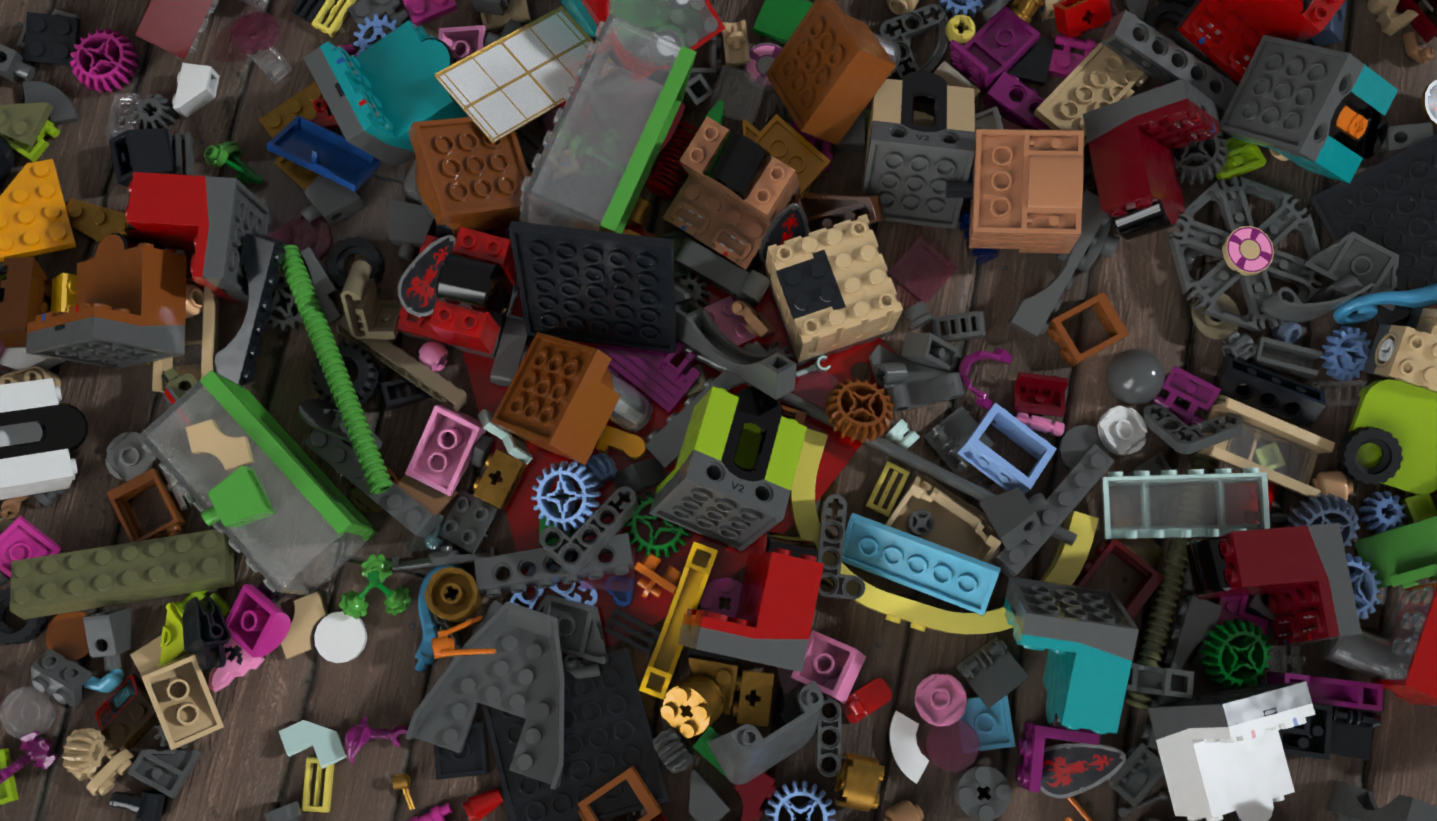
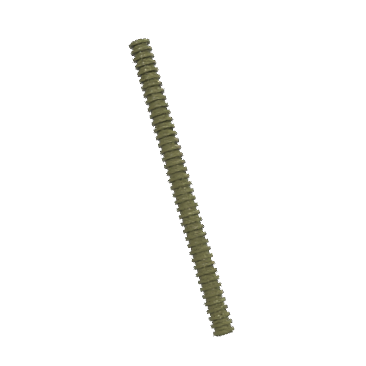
(1168, 591)

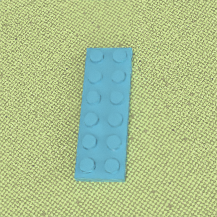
(919, 564)

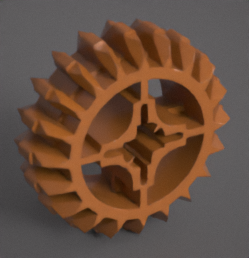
(858, 402)

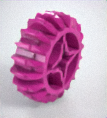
(102, 54)

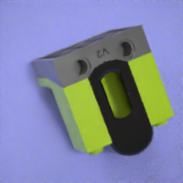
(732, 468)

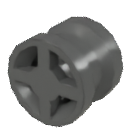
(917, 315)
(923, 520)

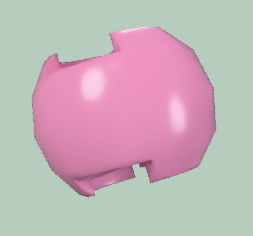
(433, 355)

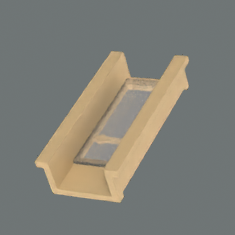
(200, 343)
(1270, 445)

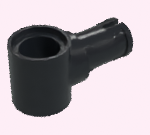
(146, 805)

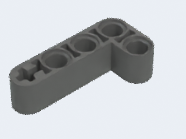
(721, 273)
(593, 526)
(836, 547)

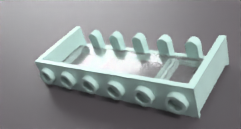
(1184, 503)

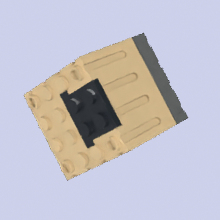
(832, 290)

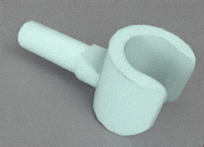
(815, 367)

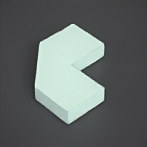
(514, 445)
(305, 734)

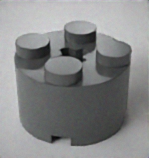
(968, 798)

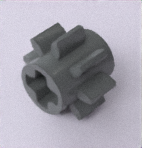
(1238, 346)

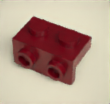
(1039, 394)

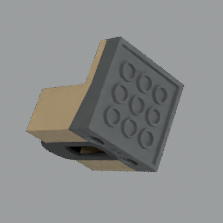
(916, 144)

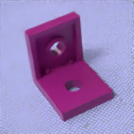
(1032, 751)

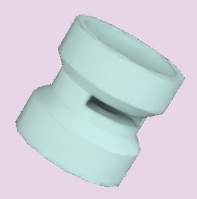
(902, 435)

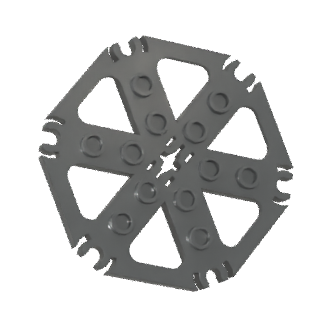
(1210, 241)

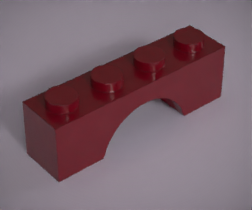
(753, 795)

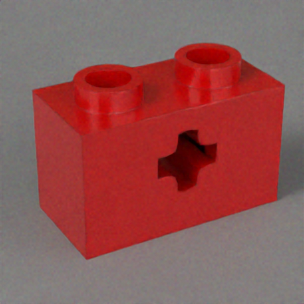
(1080, 15)

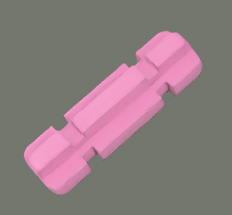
(1041, 424)

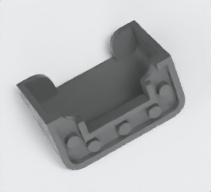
(746, 754)

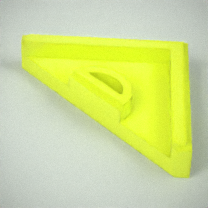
(172, 635)

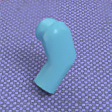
(107, 683)

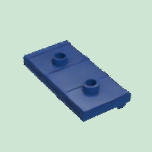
(324, 153)

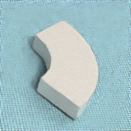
(905, 748)

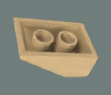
(182, 700)

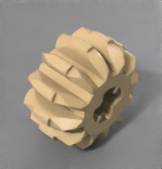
(83, 751)

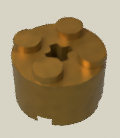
(441, 587)
(692, 705)
(858, 782)

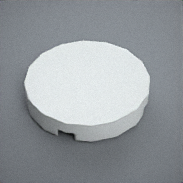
(1122, 430)
(340, 637)

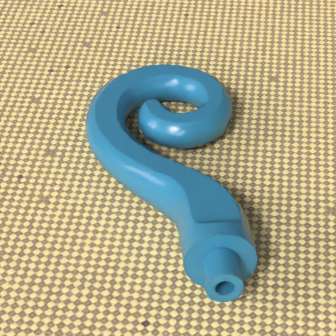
(1367, 304)
(428, 623)

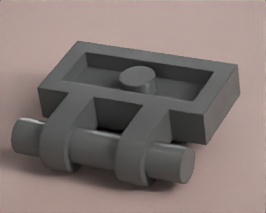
(381, 7)

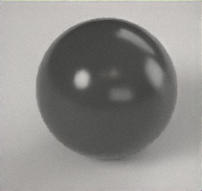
(1135, 376)

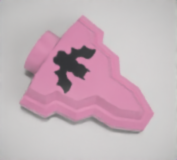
(237, 665)

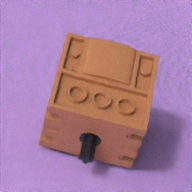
(1025, 190)

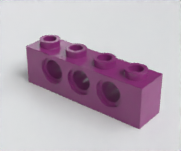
(1015, 112)

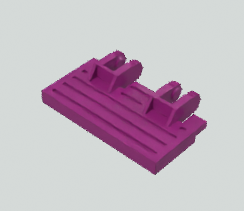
(653, 373)

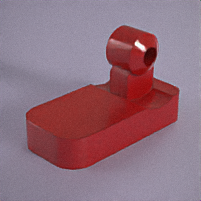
(323, 115)
(866, 700)

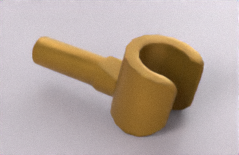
(403, 781)

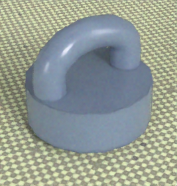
(1288, 332)

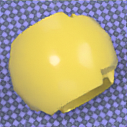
(967, 26)

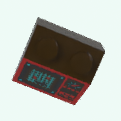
(127, 714)

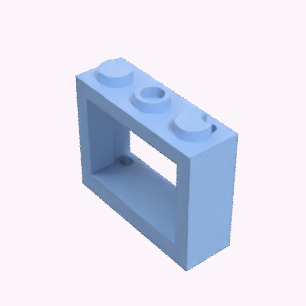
(994, 465)

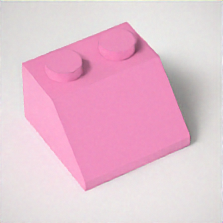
(831, 666)

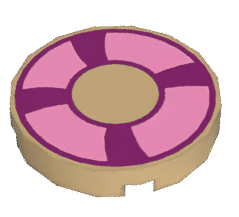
(1248, 250)

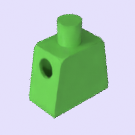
(238, 500)

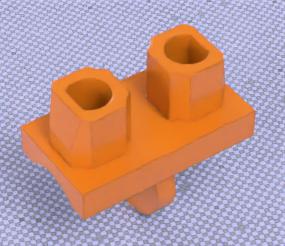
(648, 569)

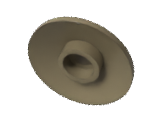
(1218, 328)

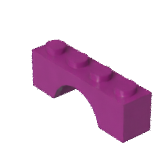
(1335, 691)

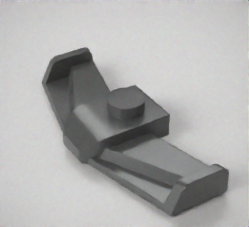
(443, 556)

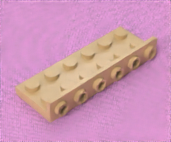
(1093, 84)

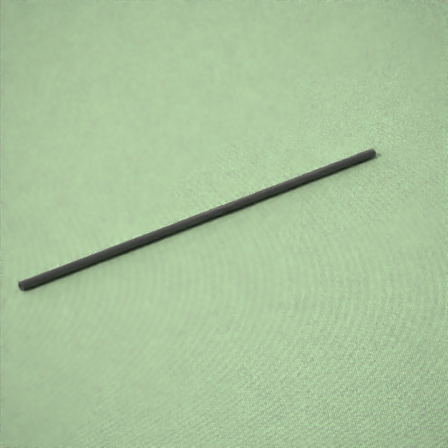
(892, 450)

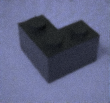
(1311, 738)

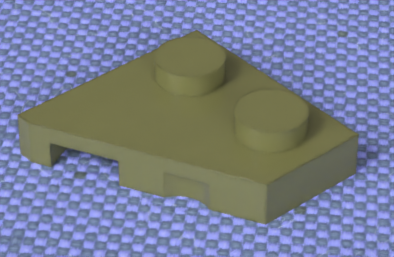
(24, 121)

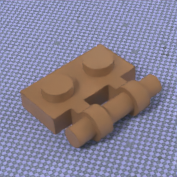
(756, 322)

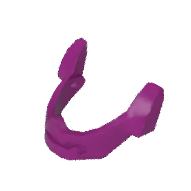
(965, 366)

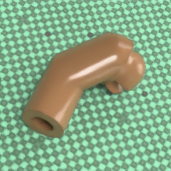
(1414, 51)
(11, 506)

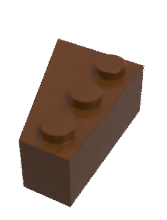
(828, 209)
(24, 297)

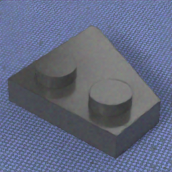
(165, 768)

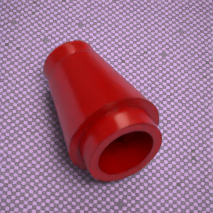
(482, 804)

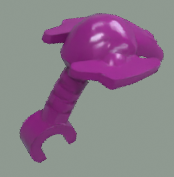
(361, 733)
(37, 749)

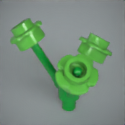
(228, 154)

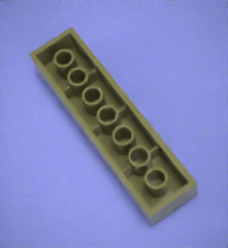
(121, 574)

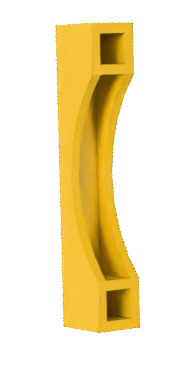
(686, 597)

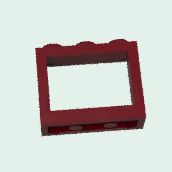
(1143, 590)

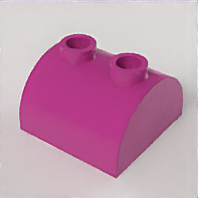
(257, 622)

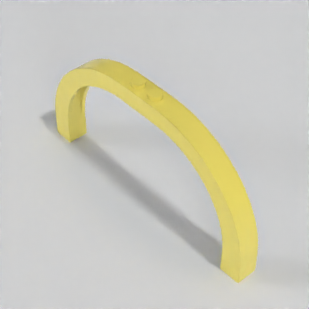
(1062, 570)

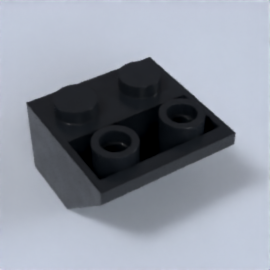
(141, 152)

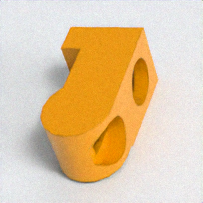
(621, 441)

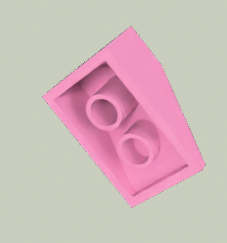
(445, 449)

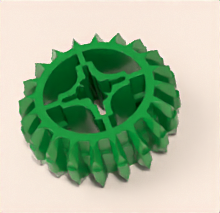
(650, 546)
(1249, 647)

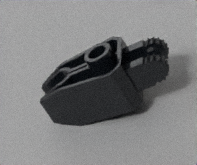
(205, 632)

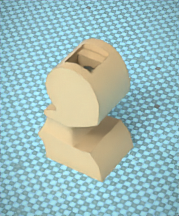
(1388, 18)

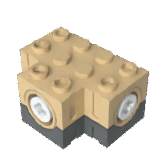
(1407, 351)

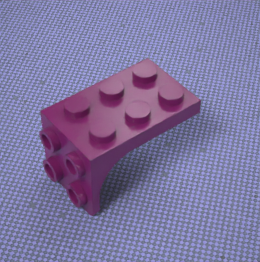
(993, 48)

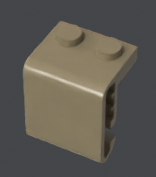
(363, 310)

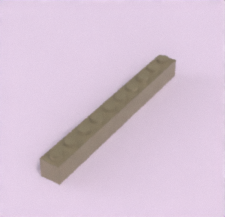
(409, 368)

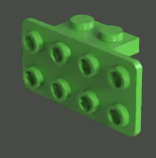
(1402, 553)

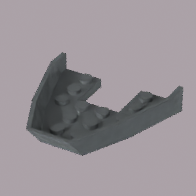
(519, 678)

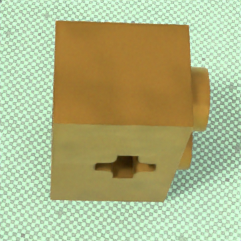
(499, 493)
(759, 712)

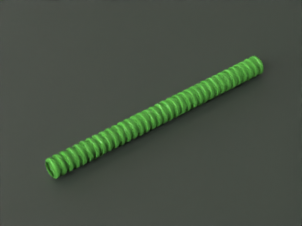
(335, 372)

